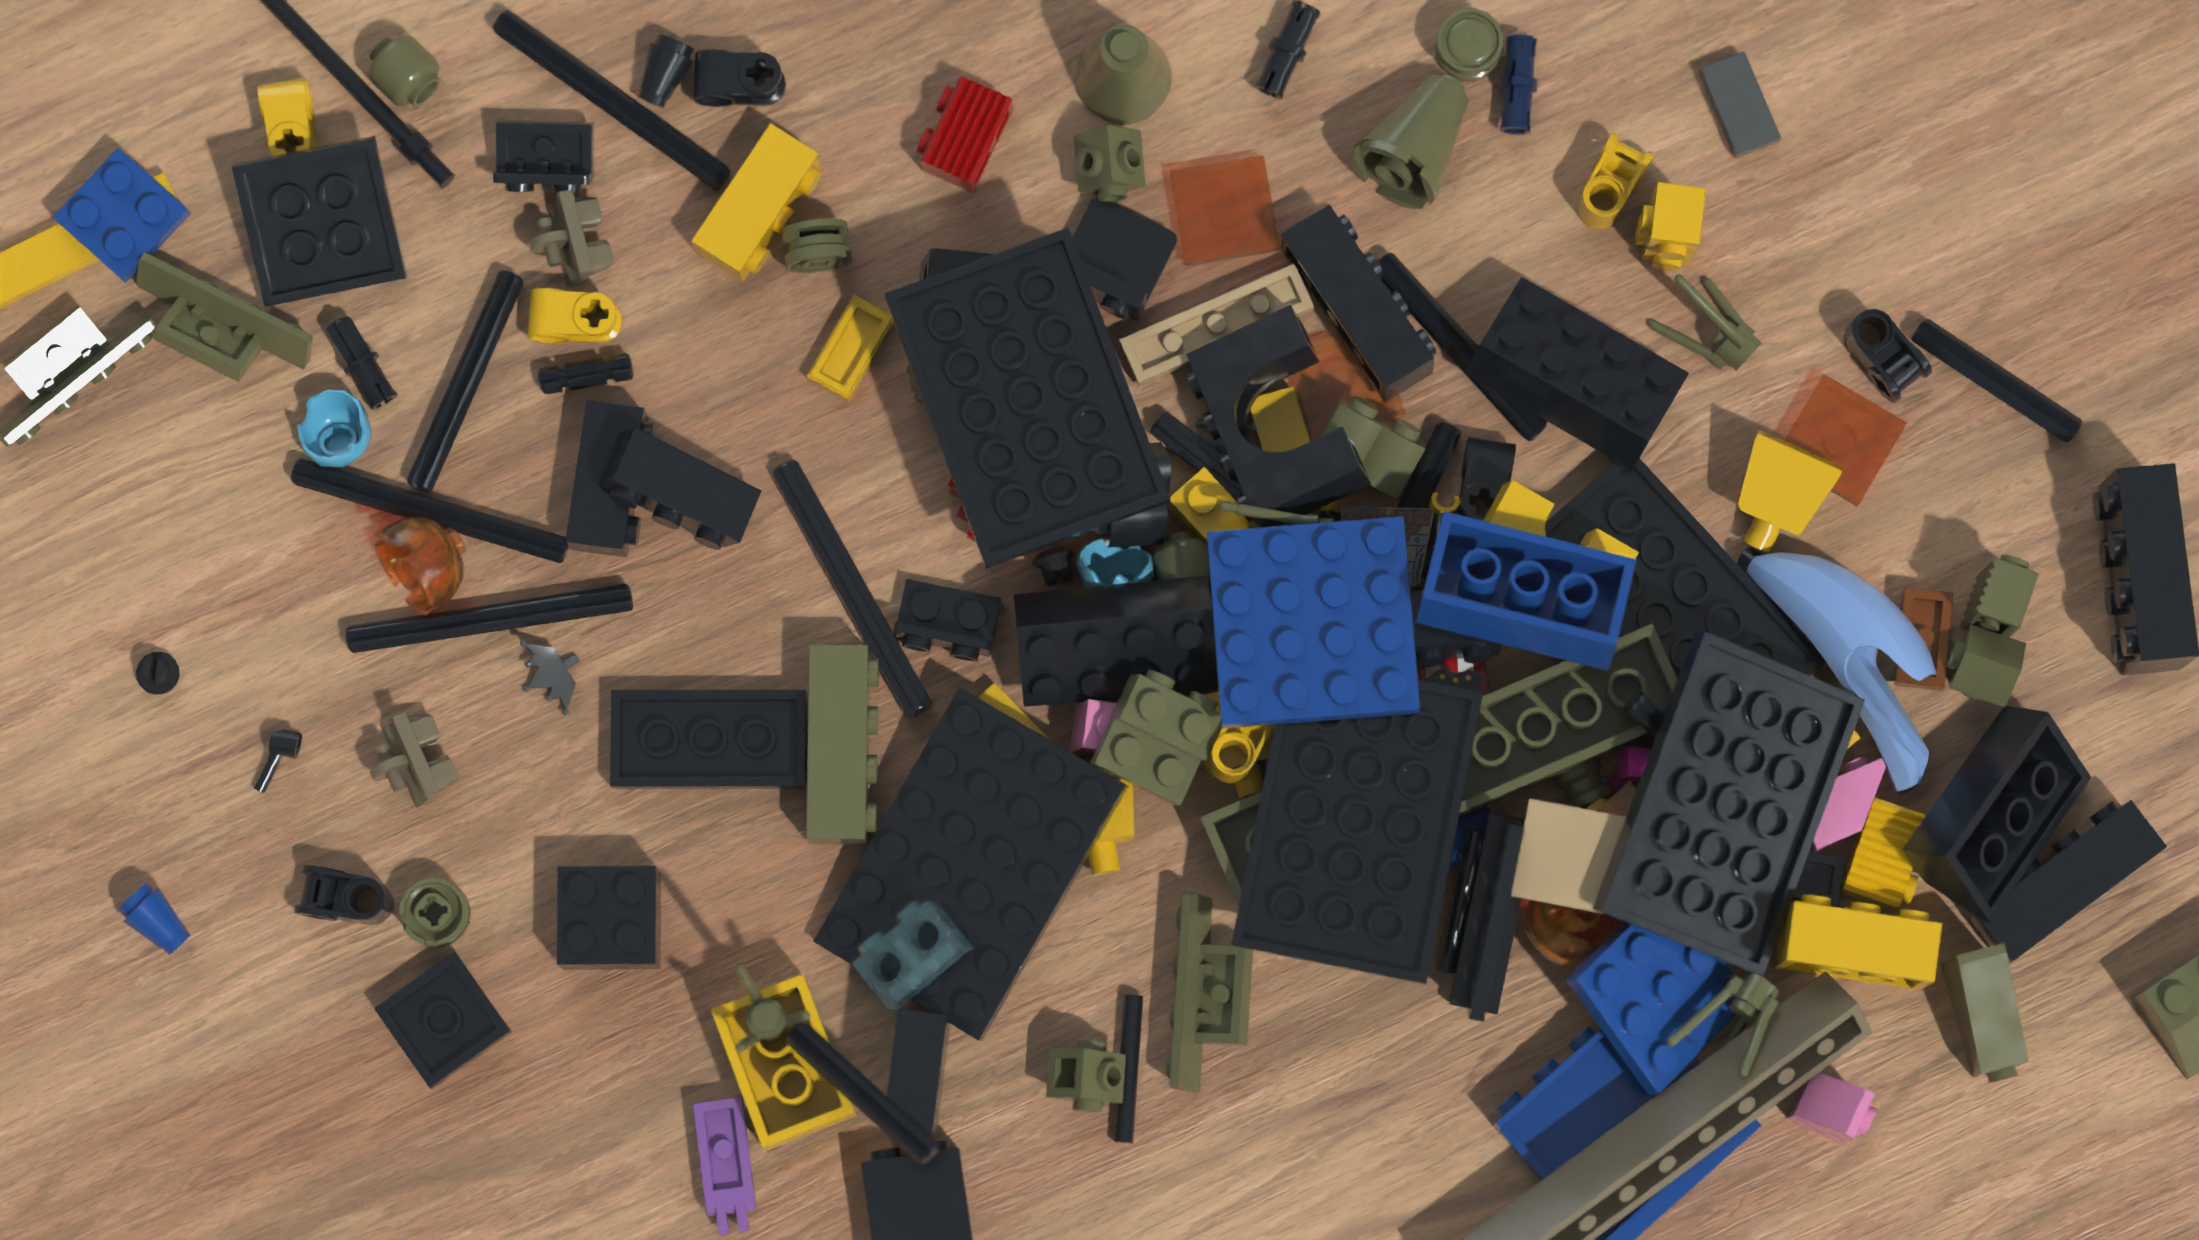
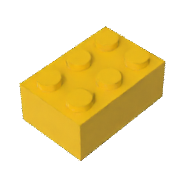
(1859, 943)
(778, 1086)

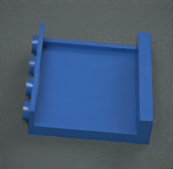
(1578, 1106)

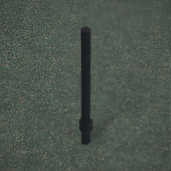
(412, 144)

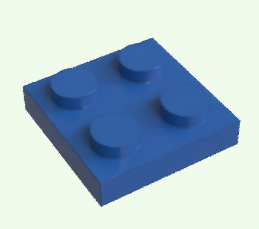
(121, 214)

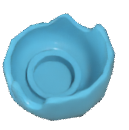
(334, 428)
(1113, 565)

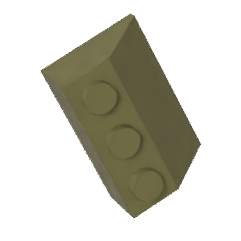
(2173, 1013)

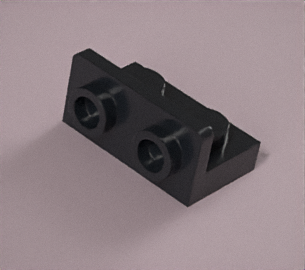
(947, 620)

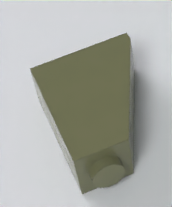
(1986, 1011)

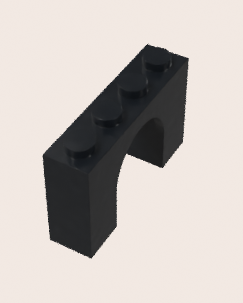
(1230, 378)

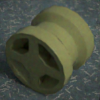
(1583, 784)

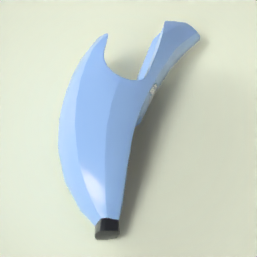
(1847, 626)

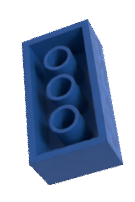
(1526, 591)

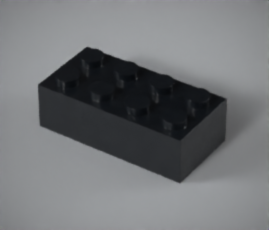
(1576, 373)
(2146, 569)
(1095, 637)

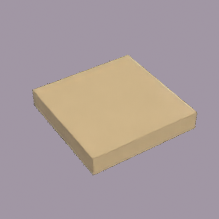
(1565, 854)

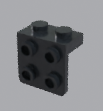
(1122, 256)

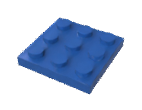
(1643, 992)

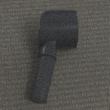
(281, 743)

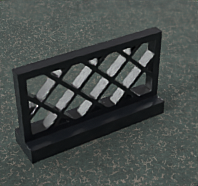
(1490, 920)

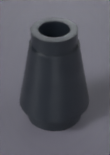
(664, 69)

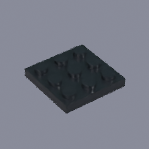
(319, 221)

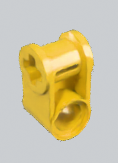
(287, 115)
(1615, 176)
(564, 315)
(1249, 740)

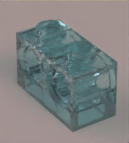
(918, 965)

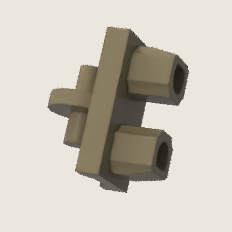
(564, 238)
(406, 739)

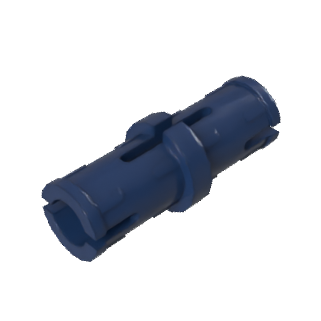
(1518, 84)

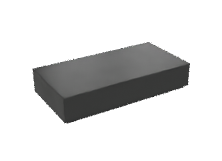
(1739, 104)

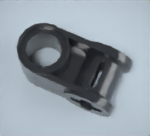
(730, 77)
(1888, 356)
(1484, 470)
(334, 896)

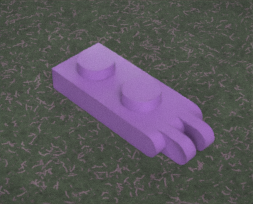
(725, 1161)

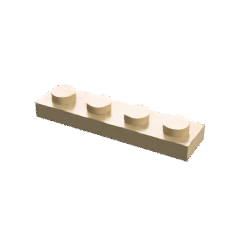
(1165, 344)

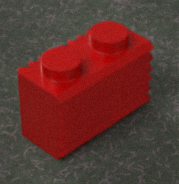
(965, 133)

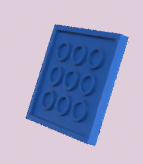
(1313, 622)

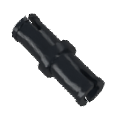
(1287, 49)

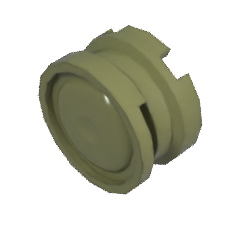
(1469, 44)
(816, 245)
(434, 912)

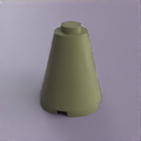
(1123, 76)
(1413, 143)

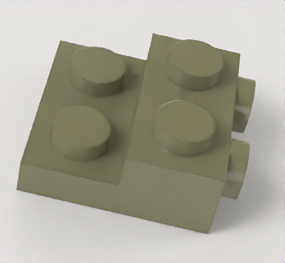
(1158, 736)

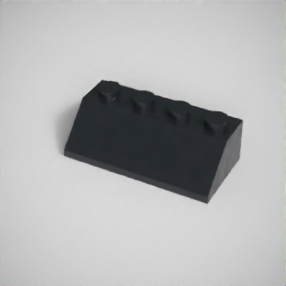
(1998, 811)

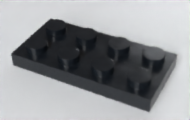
(708, 739)

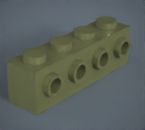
(839, 744)

